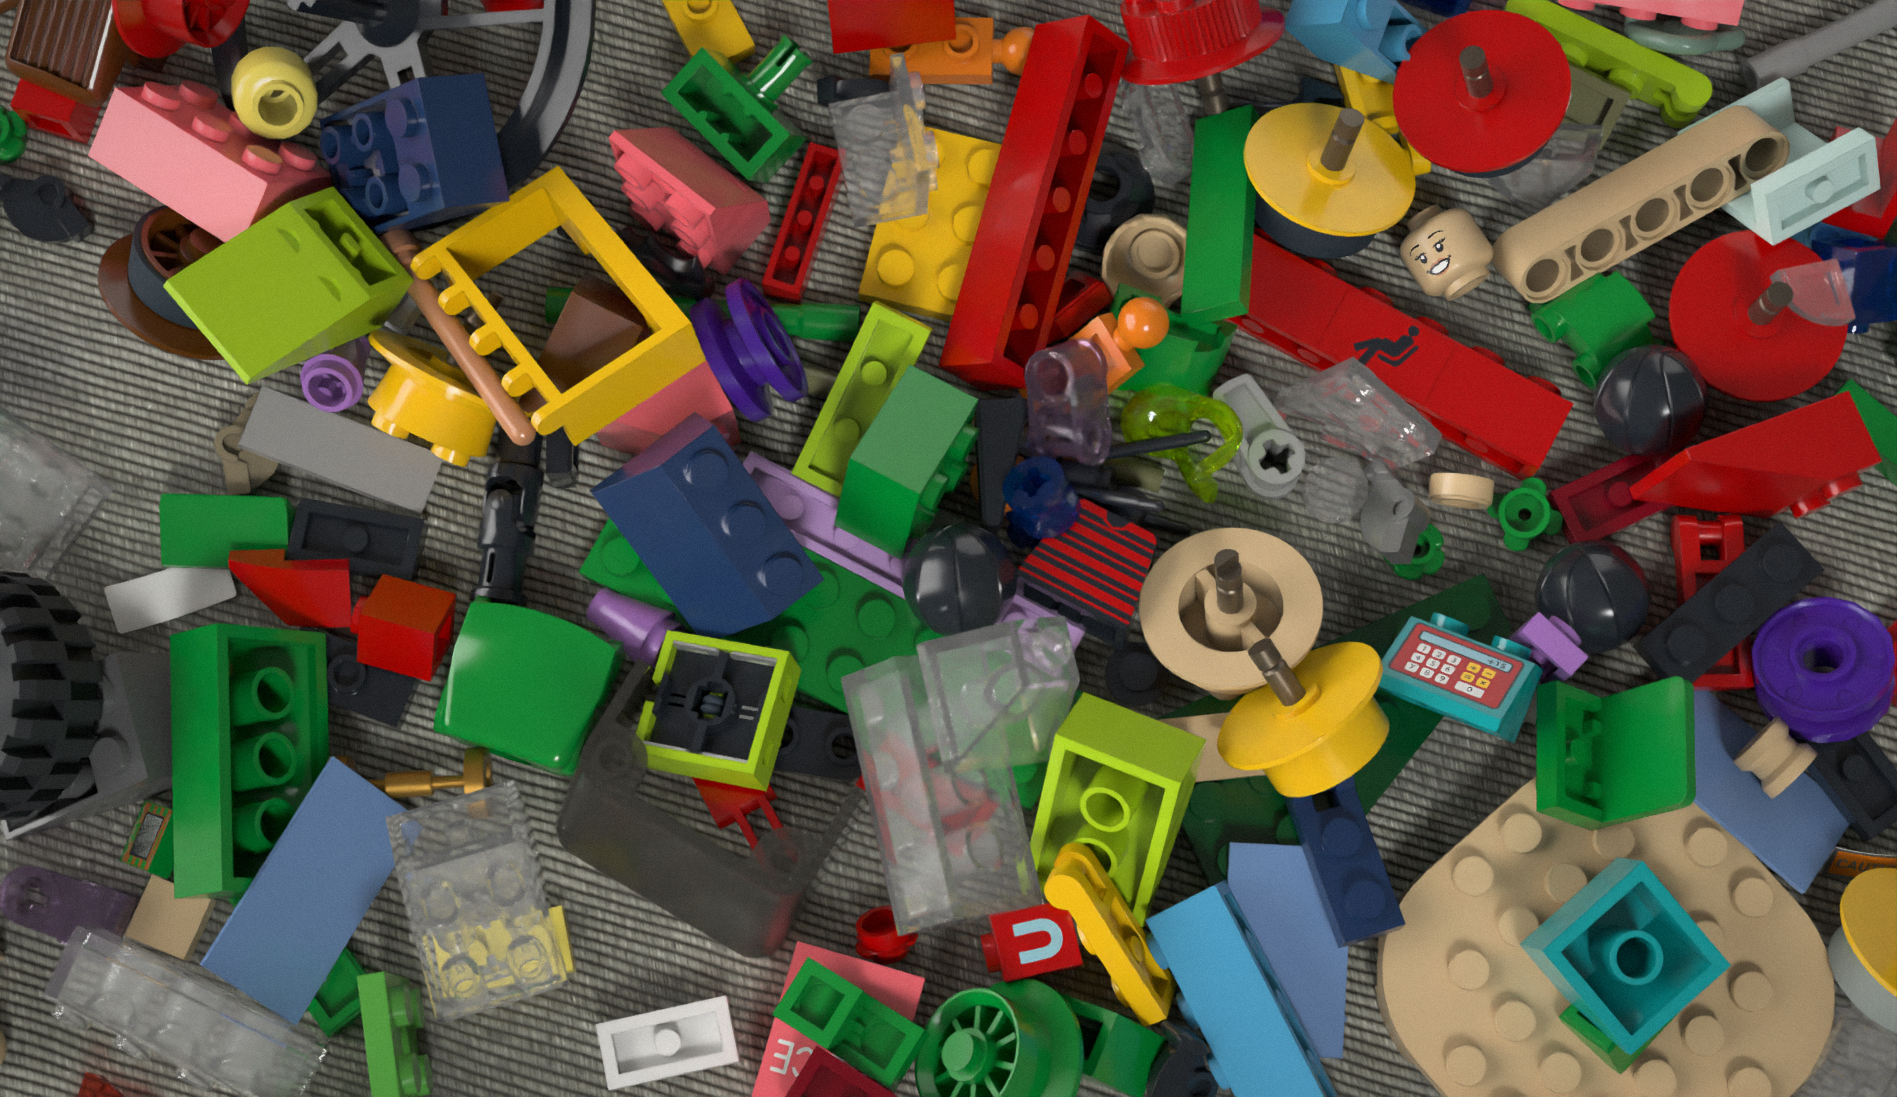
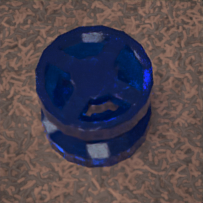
(1041, 497)

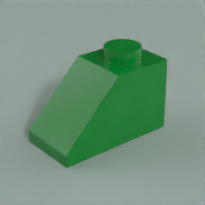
(1115, 1048)

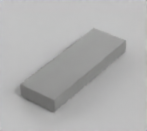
(340, 451)

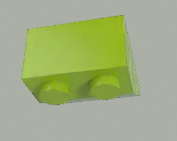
(1118, 790)

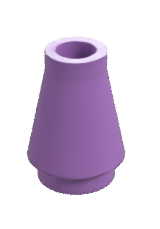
(336, 376)
(634, 622)

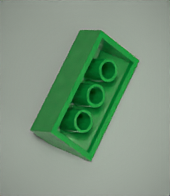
(243, 748)

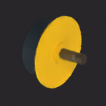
(1326, 178)

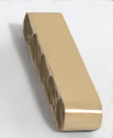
(1639, 203)

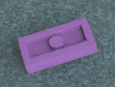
(1552, 647)

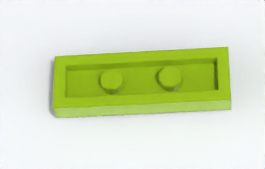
(867, 378)

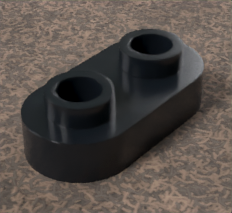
(812, 745)

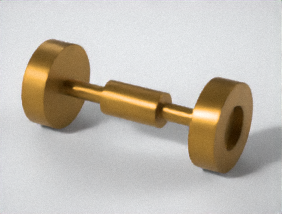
(476, 776)

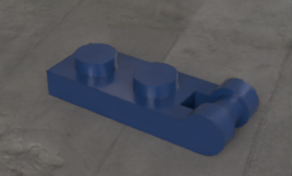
(1346, 866)

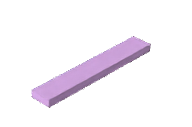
(811, 517)

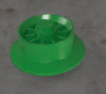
(1002, 1044)

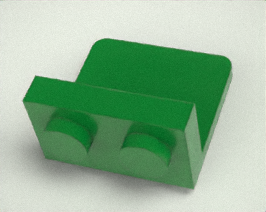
(1615, 753)

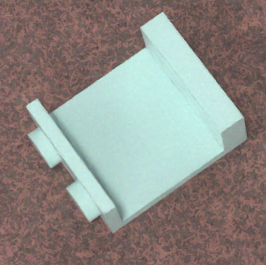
(1814, 180)

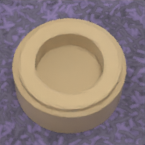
(1461, 490)

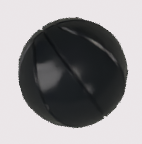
(1650, 400)
(959, 579)
(1596, 593)

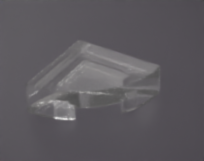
(1818, 292)

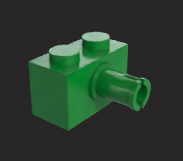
(741, 109)

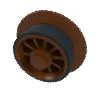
(134, 277)

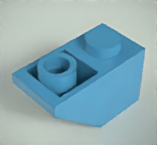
(1356, 33)

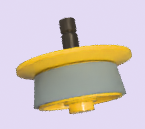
(1865, 945)

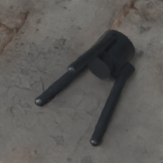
(1099, 482)

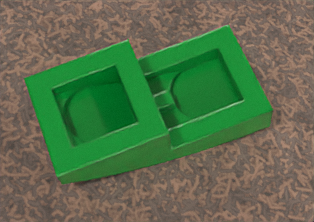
(851, 1024)

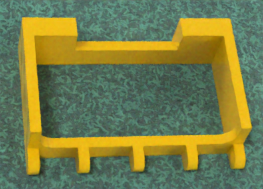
(511, 228)

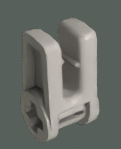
(1263, 436)

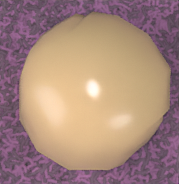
(1147, 256)

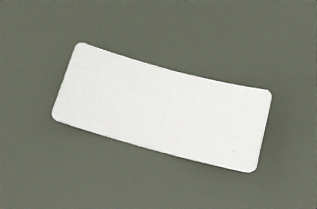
(167, 596)

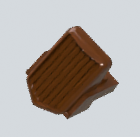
(71, 48)

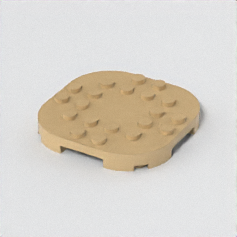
(1487, 1018)

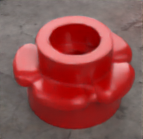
(879, 937)

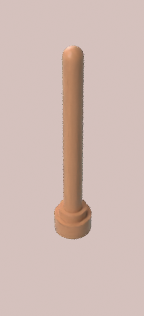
(507, 411)

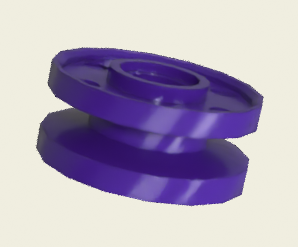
(749, 350)
(1816, 635)

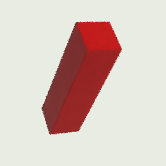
(804, 225)

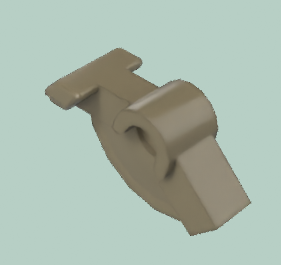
(242, 469)

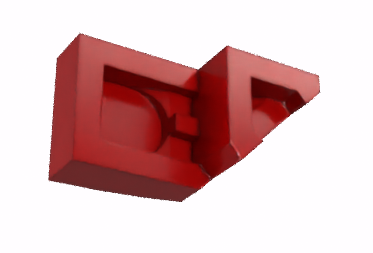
(297, 590)

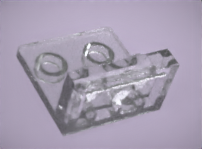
(885, 150)

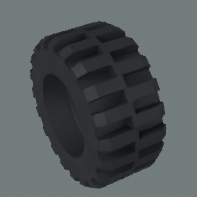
(44, 694)

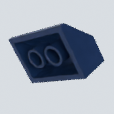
(707, 531)

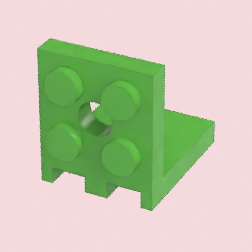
(390, 1023)

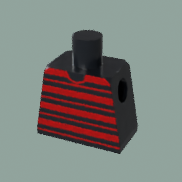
(1093, 570)

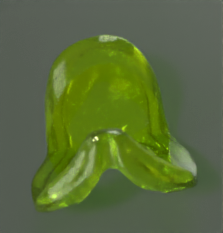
(1172, 410)

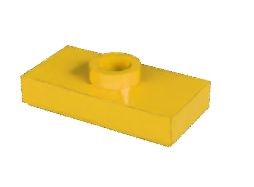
(711, 26)

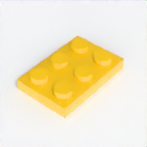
(923, 258)

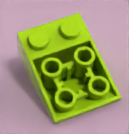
(291, 286)

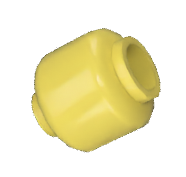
(274, 92)

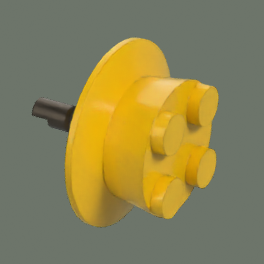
(432, 395)

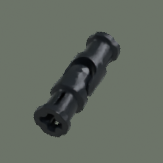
(509, 520)

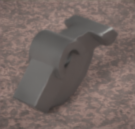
(1392, 515)

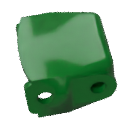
(527, 685)

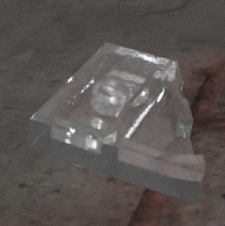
(1361, 414)

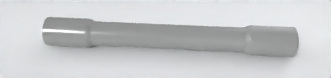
(1796, 55)

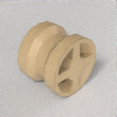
(1775, 757)

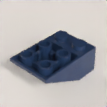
(417, 153)

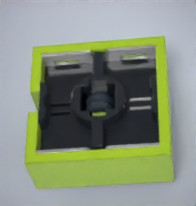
(718, 709)

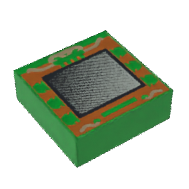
(151, 841)

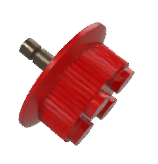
(1195, 41)

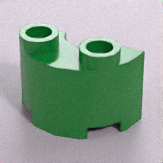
(1596, 322)
(1185, 357)

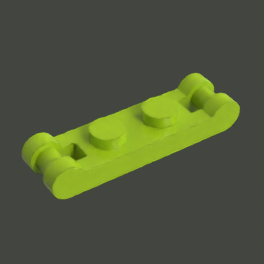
(1648, 74)

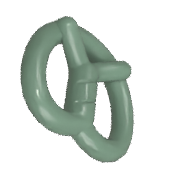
(1671, 36)

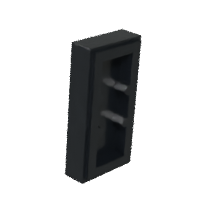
(365, 688)

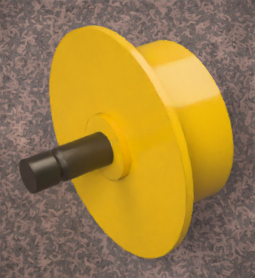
(1309, 721)

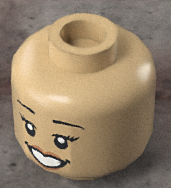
(1446, 252)

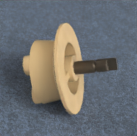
(1222, 596)

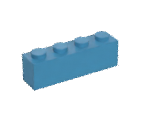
(1235, 998)

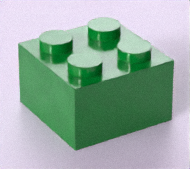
(907, 463)

